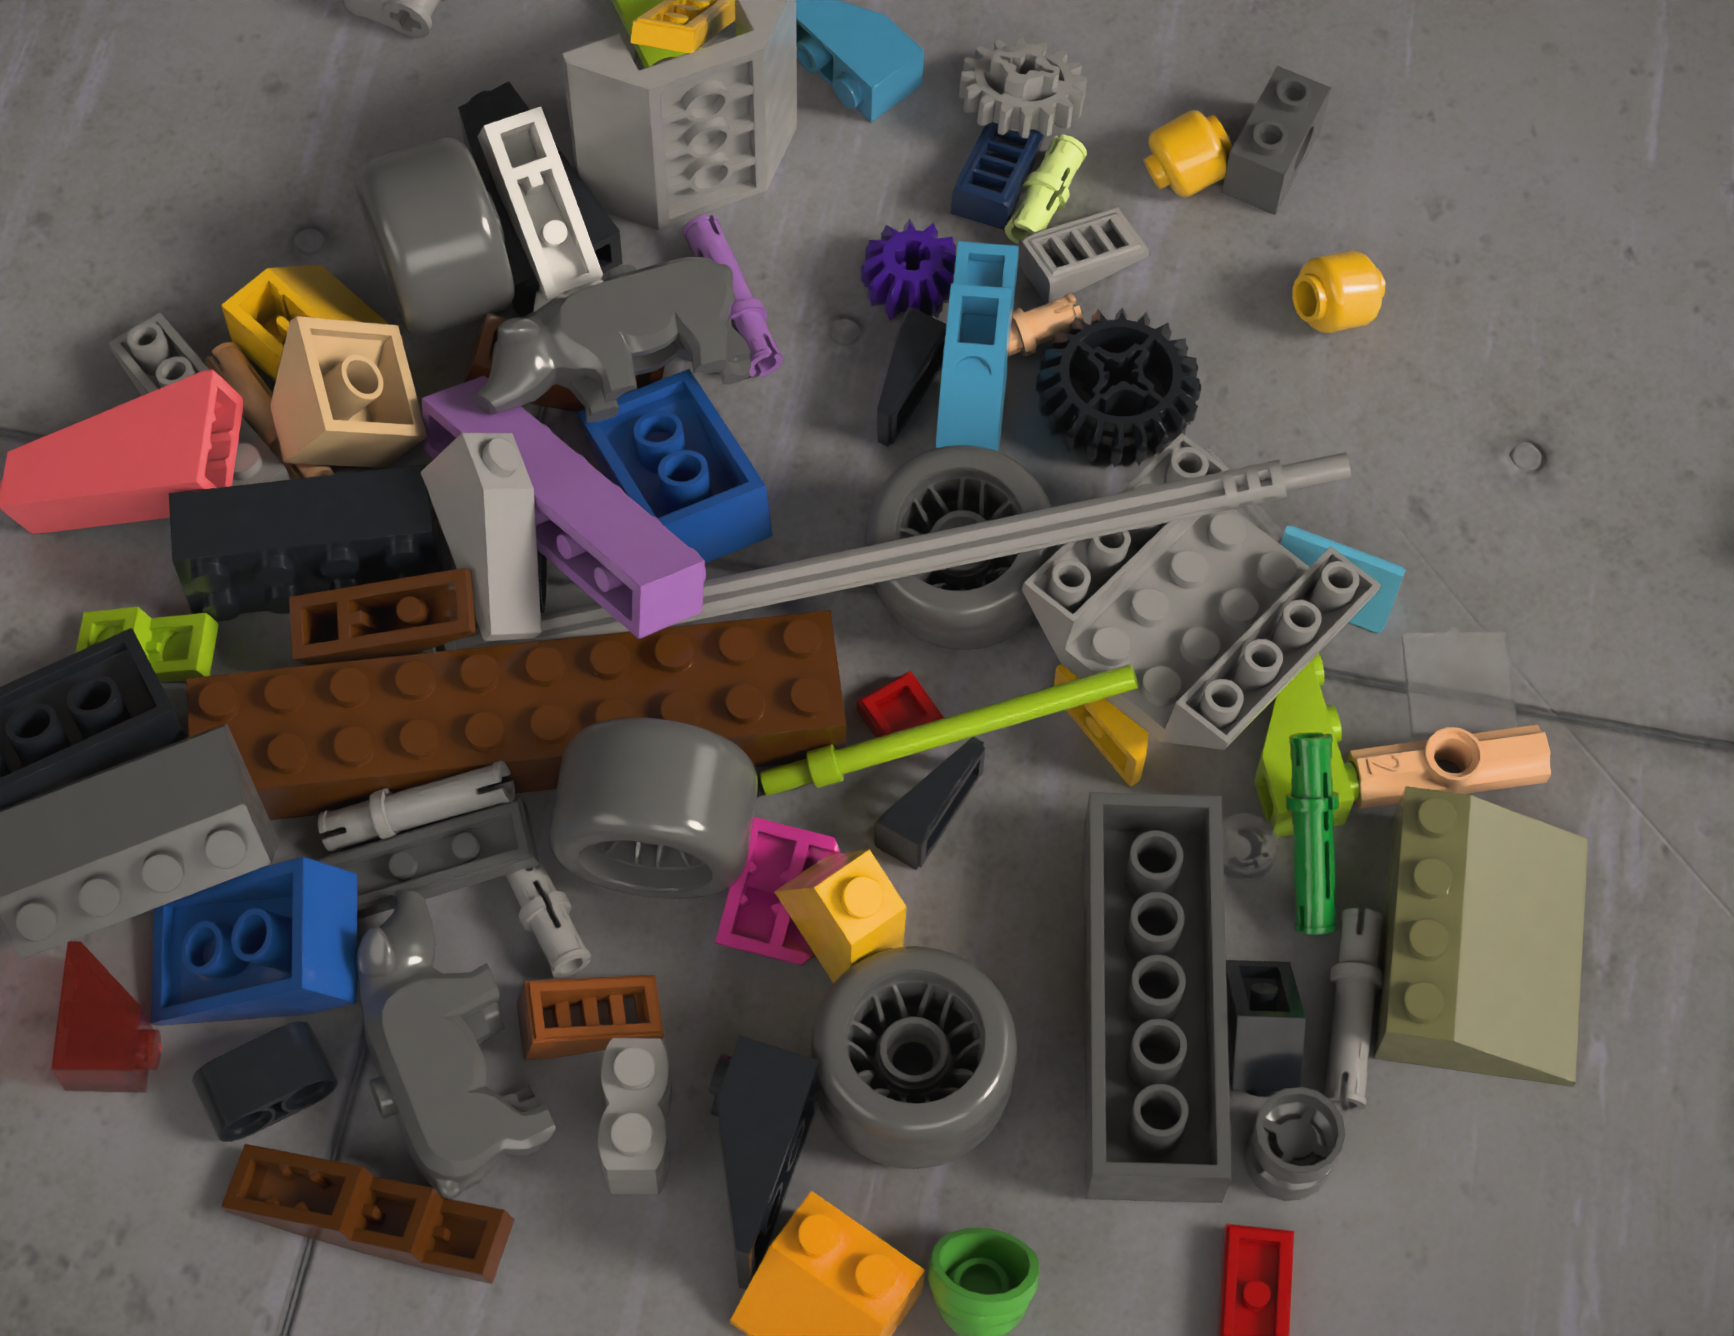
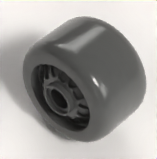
(435, 235)
(946, 490)
(654, 808)
(925, 1010)

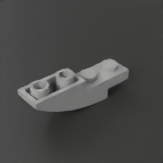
(159, 356)

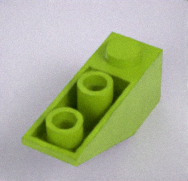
(1301, 710)

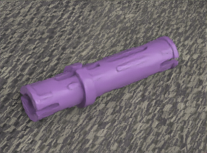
(747, 313)

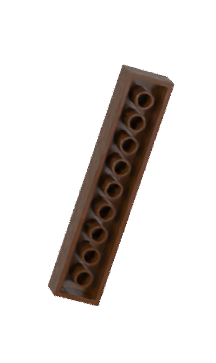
(400, 722)

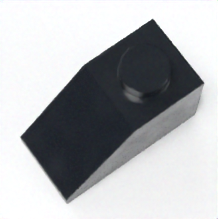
(1264, 1027)

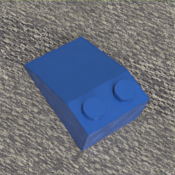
(683, 466)
(257, 946)

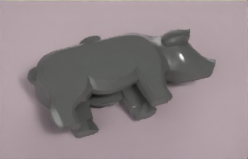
(617, 329)
(428, 1057)

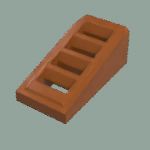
(586, 992)

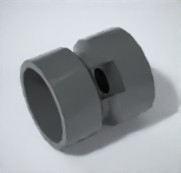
(1294, 1143)

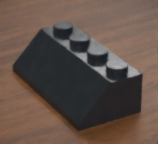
(81, 718)

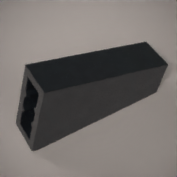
(604, 235)

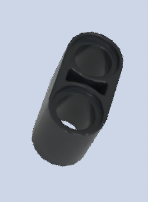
(264, 1081)

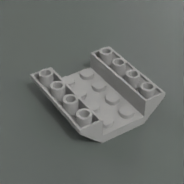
(689, 126)
(1198, 609)

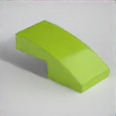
(174, 645)

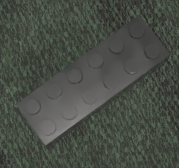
(1155, 999)

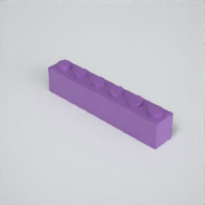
(583, 518)

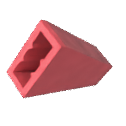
(126, 459)

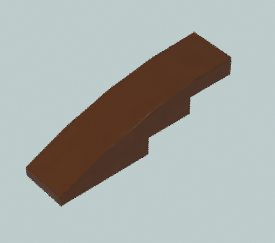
(368, 1213)

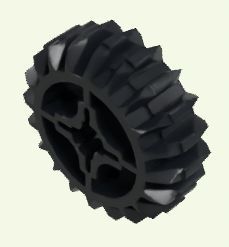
(1123, 406)

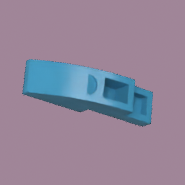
(977, 345)

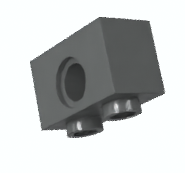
(1276, 140)

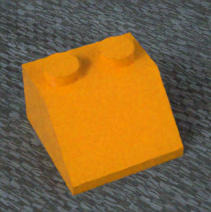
(828, 1280)

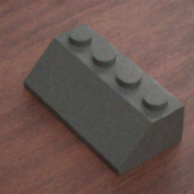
(130, 840)

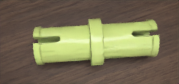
(1046, 188)

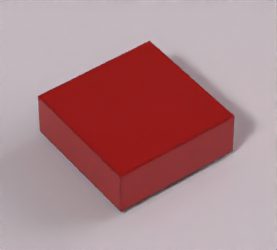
(897, 706)

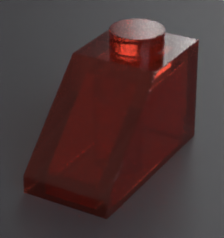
(101, 1030)

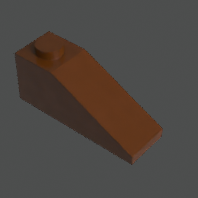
(382, 618)

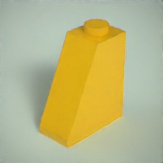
(845, 909)

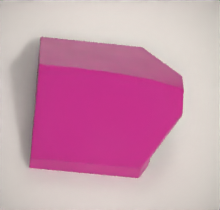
(753, 913)

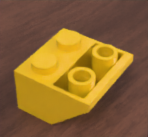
(265, 306)

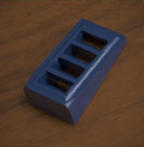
(989, 205)

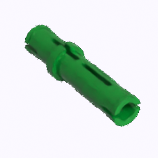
(1312, 820)

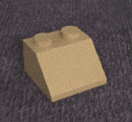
(345, 395)

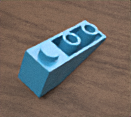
(858, 54)

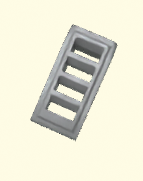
(1075, 275)

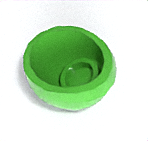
(982, 1280)

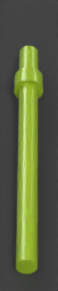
(827, 765)

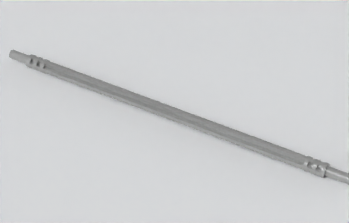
(966, 544)

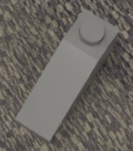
(491, 529)

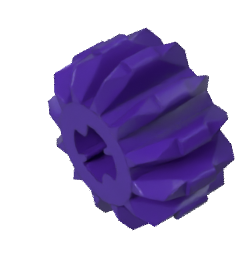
(909, 270)

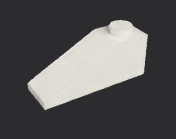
(540, 201)

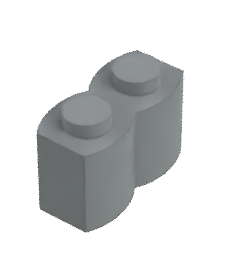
(633, 1124)

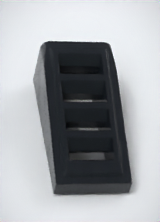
(911, 371)
(923, 814)

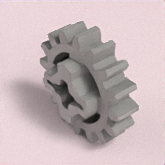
(1022, 87)

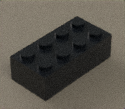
(301, 536)

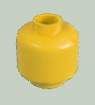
(1188, 153)
(1338, 291)

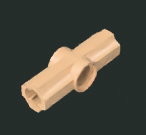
(1485, 759)

